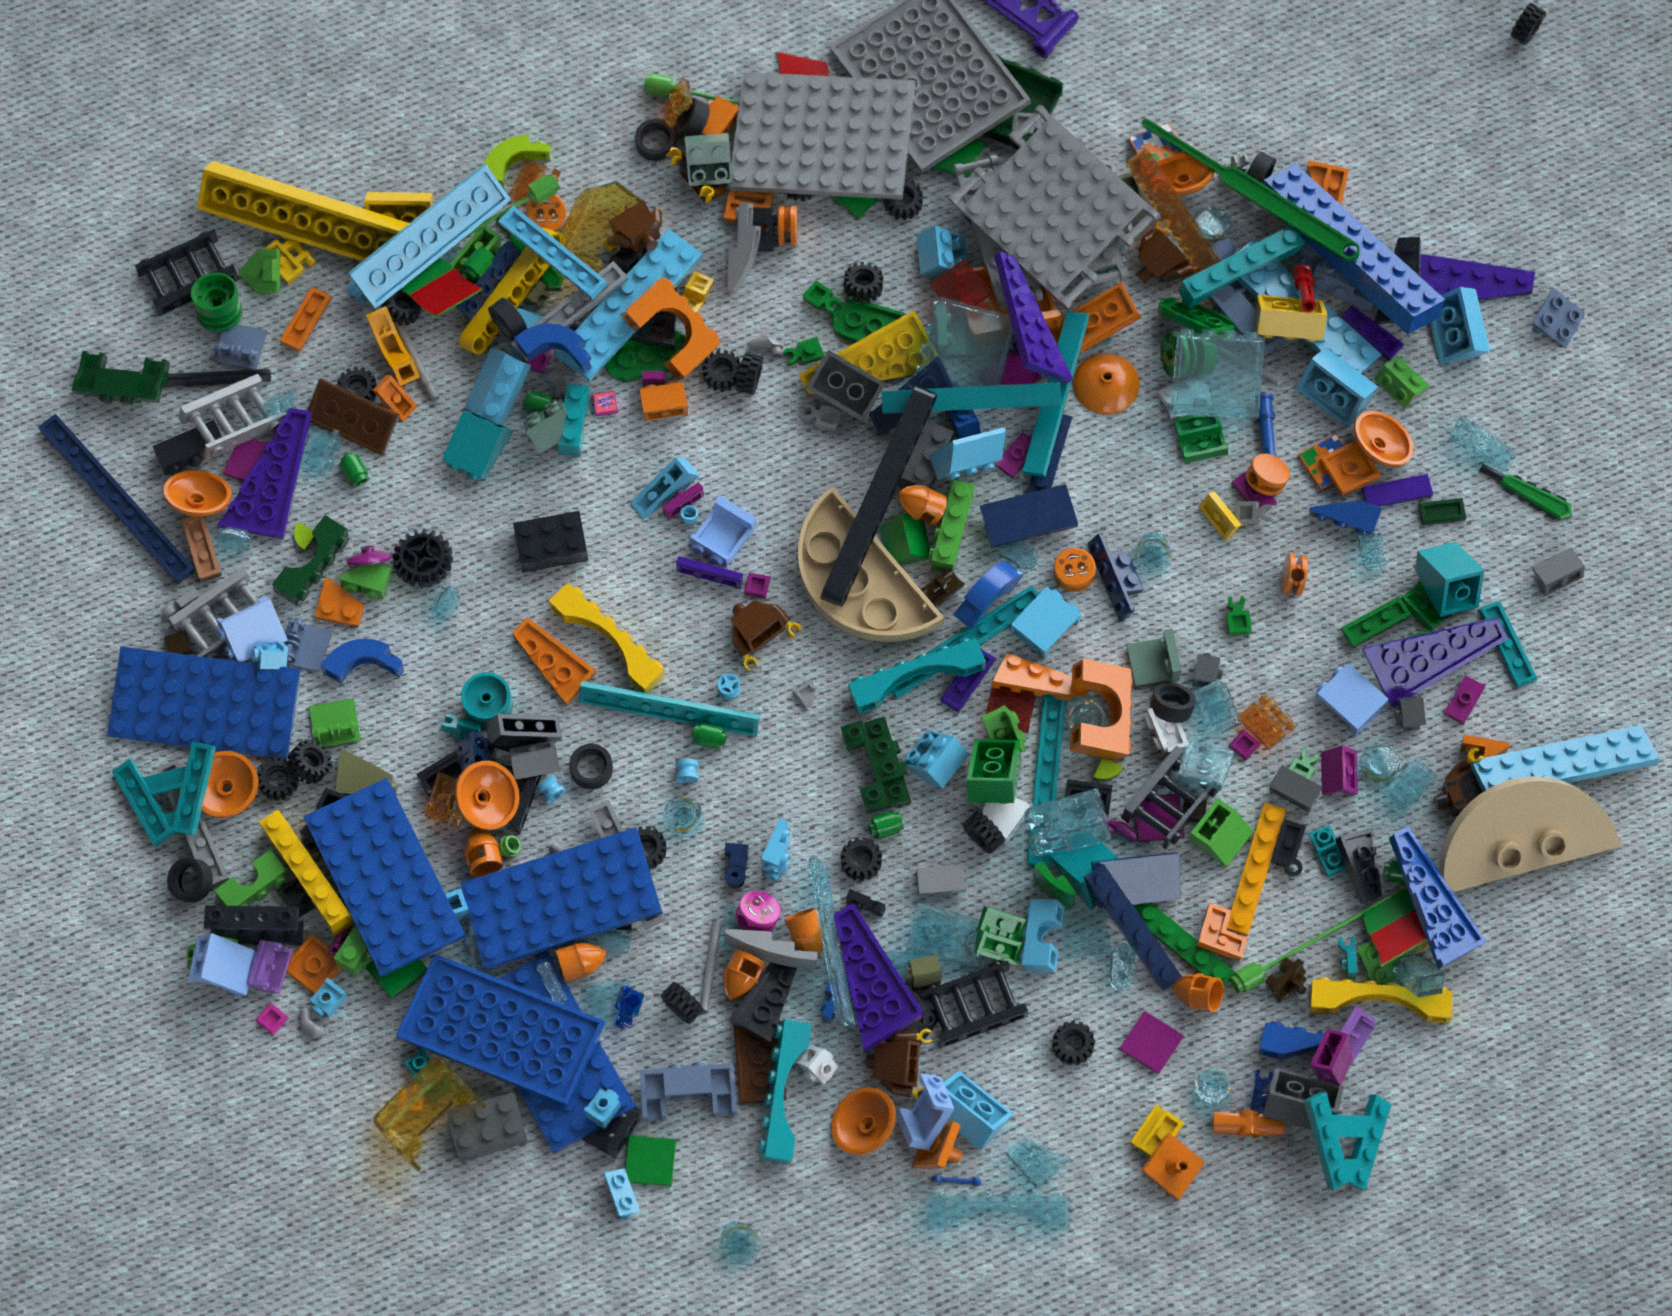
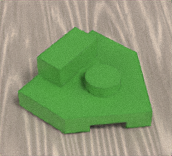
(263, 271)

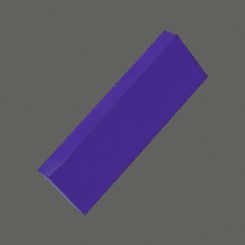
(1372, 333)
(1398, 491)
(709, 572)
(963, 687)

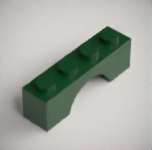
(295, 582)

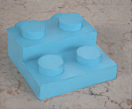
(776, 856)

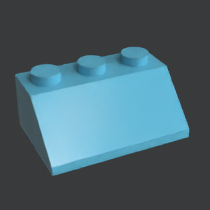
(1460, 327)
(497, 386)
(1336, 387)
(968, 455)
(975, 1110)

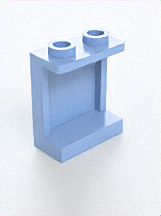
(723, 532)
(250, 629)
(1352, 698)
(222, 964)
(928, 1114)

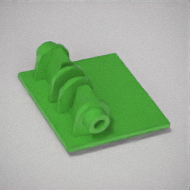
(335, 723)
(1372, 963)

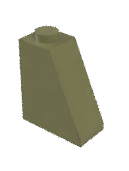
(358, 774)

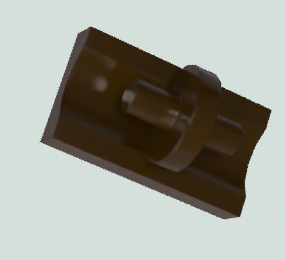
(942, 587)
(1290, 982)

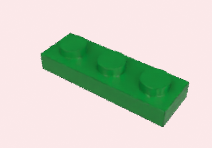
(1376, 622)

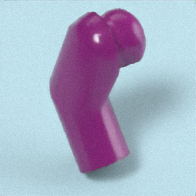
(1122, 828)
(338, 941)

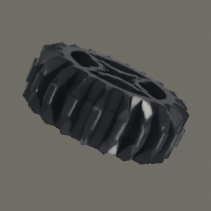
(439, 566)

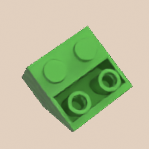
(1221, 833)

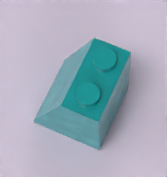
(476, 445)
(1450, 578)
(1077, 864)

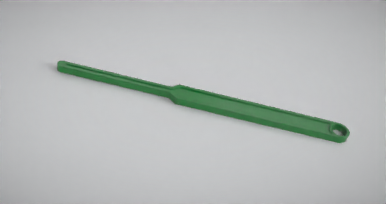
(1265, 197)

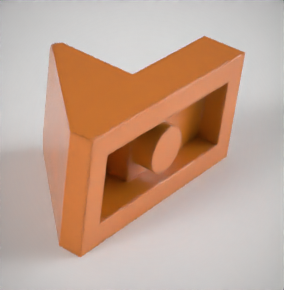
(394, 397)
(1486, 746)

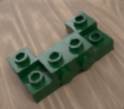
(117, 384)
(882, 753)

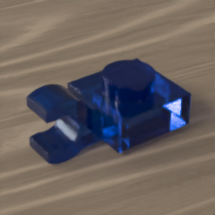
(629, 1005)
(1258, 1096)

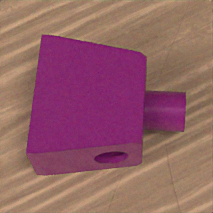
(1332, 1057)

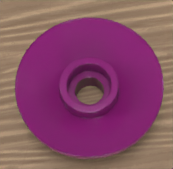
(368, 556)

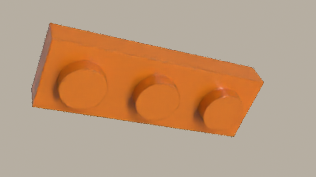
(305, 319)

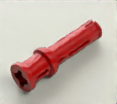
(1304, 283)

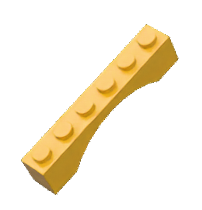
(574, 608)
(307, 872)
(1331, 996)

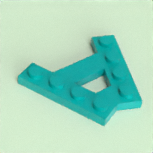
(190, 779)
(1366, 1129)

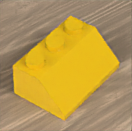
(399, 205)
(1287, 319)

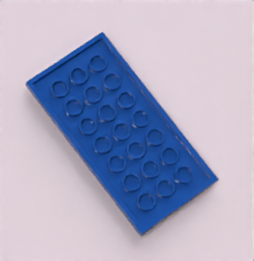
(203, 701)
(384, 877)
(561, 898)
(500, 1029)
(558, 1122)

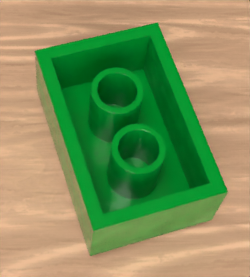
(994, 771)

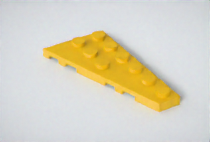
(886, 352)

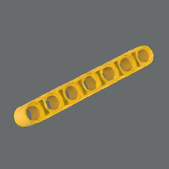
(514, 288)

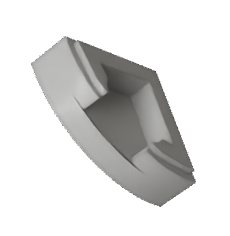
(805, 694)

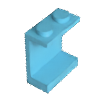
(1045, 621)

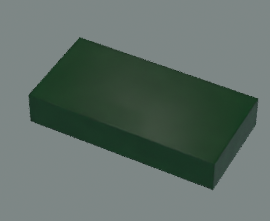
(1442, 511)

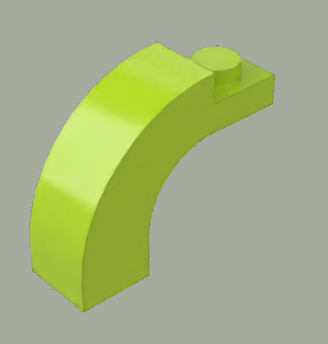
(512, 151)

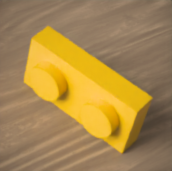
(1219, 515)

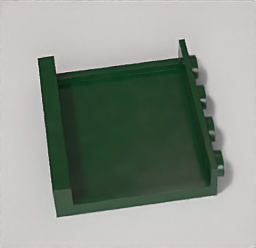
(1039, 89)

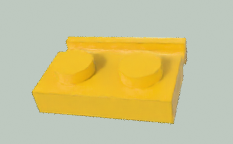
(1154, 1129)

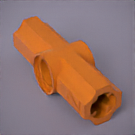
(1247, 1123)

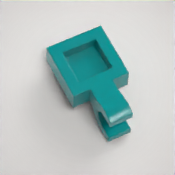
(460, 728)
(1349, 963)

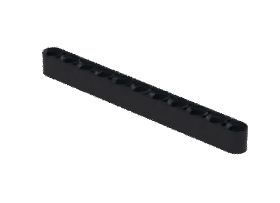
(878, 496)

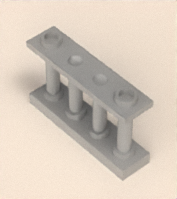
(225, 397)
(202, 607)

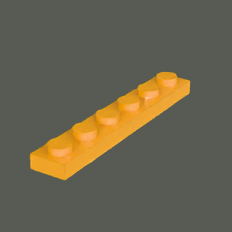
(1255, 869)

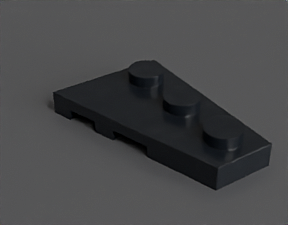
(1359, 861)

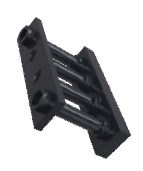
(182, 296)
(1149, 794)
(525, 796)
(255, 923)
(970, 1026)

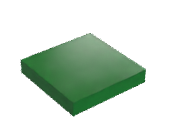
(650, 1160)

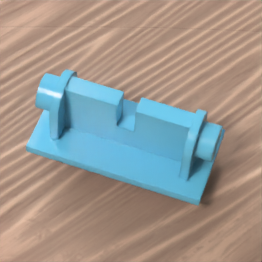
(621, 1193)

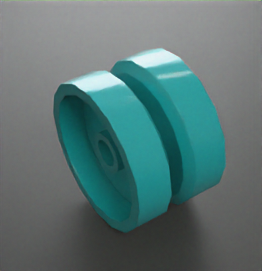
(482, 688)

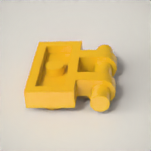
(291, 267)

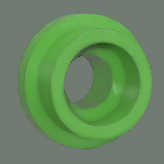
(512, 842)

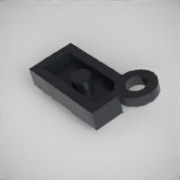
(1288, 847)

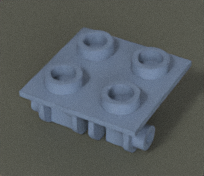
(1558, 318)
(240, 346)
(306, 645)

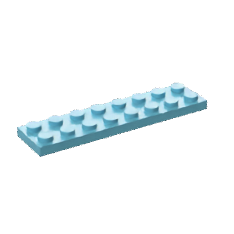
(429, 236)
(604, 328)
(1338, 336)
(1571, 759)

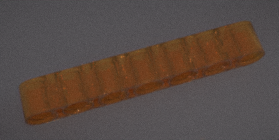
(1172, 210)

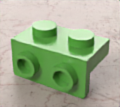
(1400, 381)
(1003, 725)

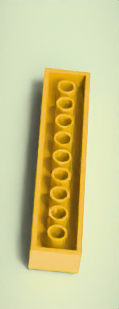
(294, 212)

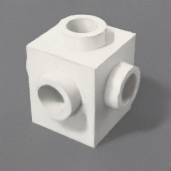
(817, 1064)

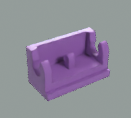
(269, 967)
(1359, 1028)

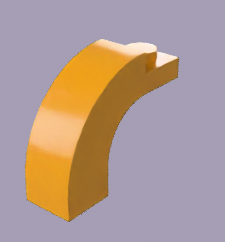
(391, 346)

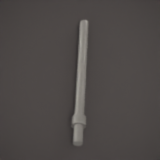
(425, 378)

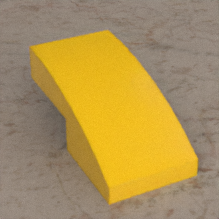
(697, 290)

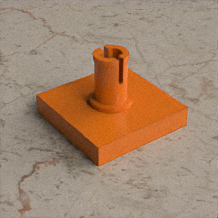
(941, 1149)
(1172, 1166)

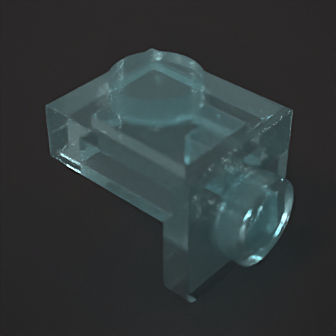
(1372, 551)

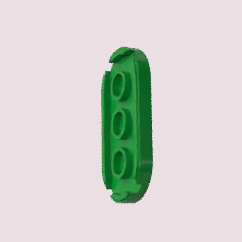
(1196, 317)
(861, 319)
(638, 357)

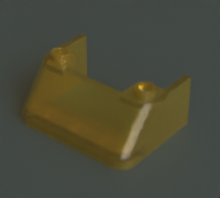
(589, 220)
(420, 1105)

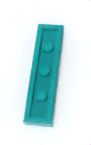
(1510, 649)

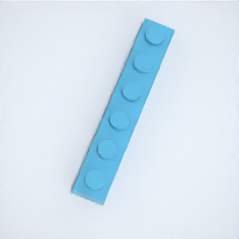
(553, 252)

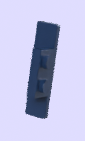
(501, 264)
(1117, 575)

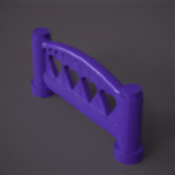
(1046, 32)

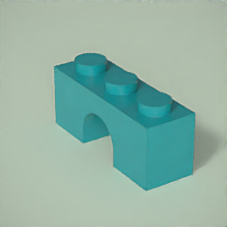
(576, 406)

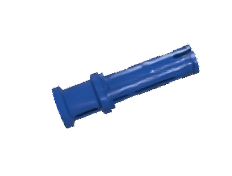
(1266, 419)

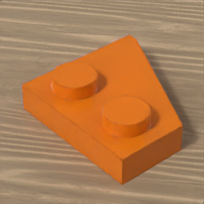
(1330, 178)
(338, 605)

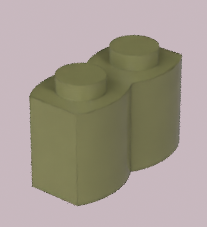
(923, 972)

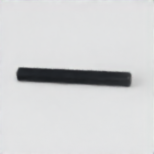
(215, 377)

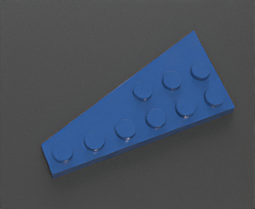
(1441, 914)

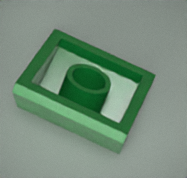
(905, 539)

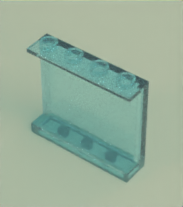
(969, 341)
(1217, 374)

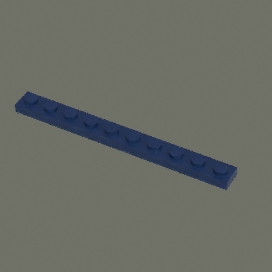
(116, 499)

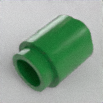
(478, 263)
(536, 401)
(353, 469)
(709, 736)
(885, 825)
(1393, 872)

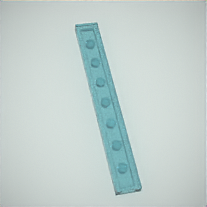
(831, 943)

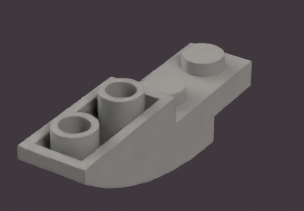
(742, 257)

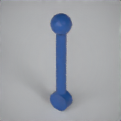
(976, 1180)

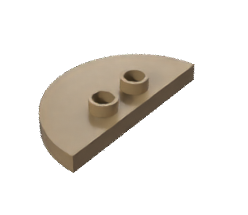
(883, 599)
(1523, 829)

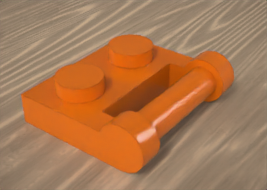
(732, 204)

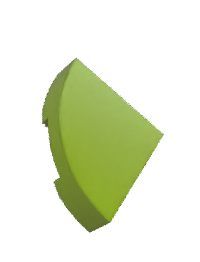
(303, 536)
(1107, 770)

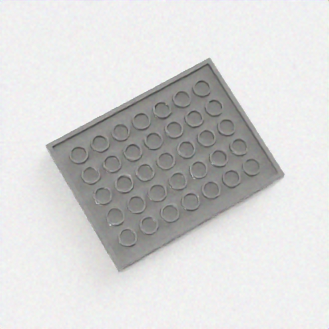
(956, 73)
(822, 135)

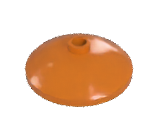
(1187, 175)
(1106, 395)
(1383, 439)
(197, 493)
(234, 771)
(498, 795)
(856, 1114)

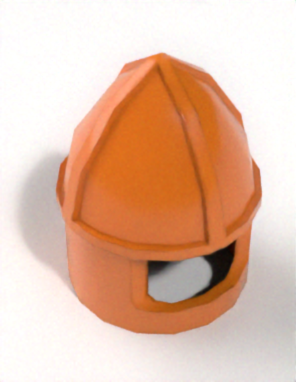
(922, 502)
(490, 862)
(805, 930)
(580, 960)
(741, 974)
(1200, 992)

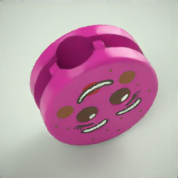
(757, 912)

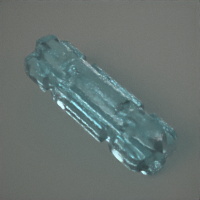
(551, 982)

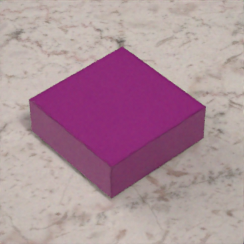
(653, 378)
(757, 585)
(1244, 745)

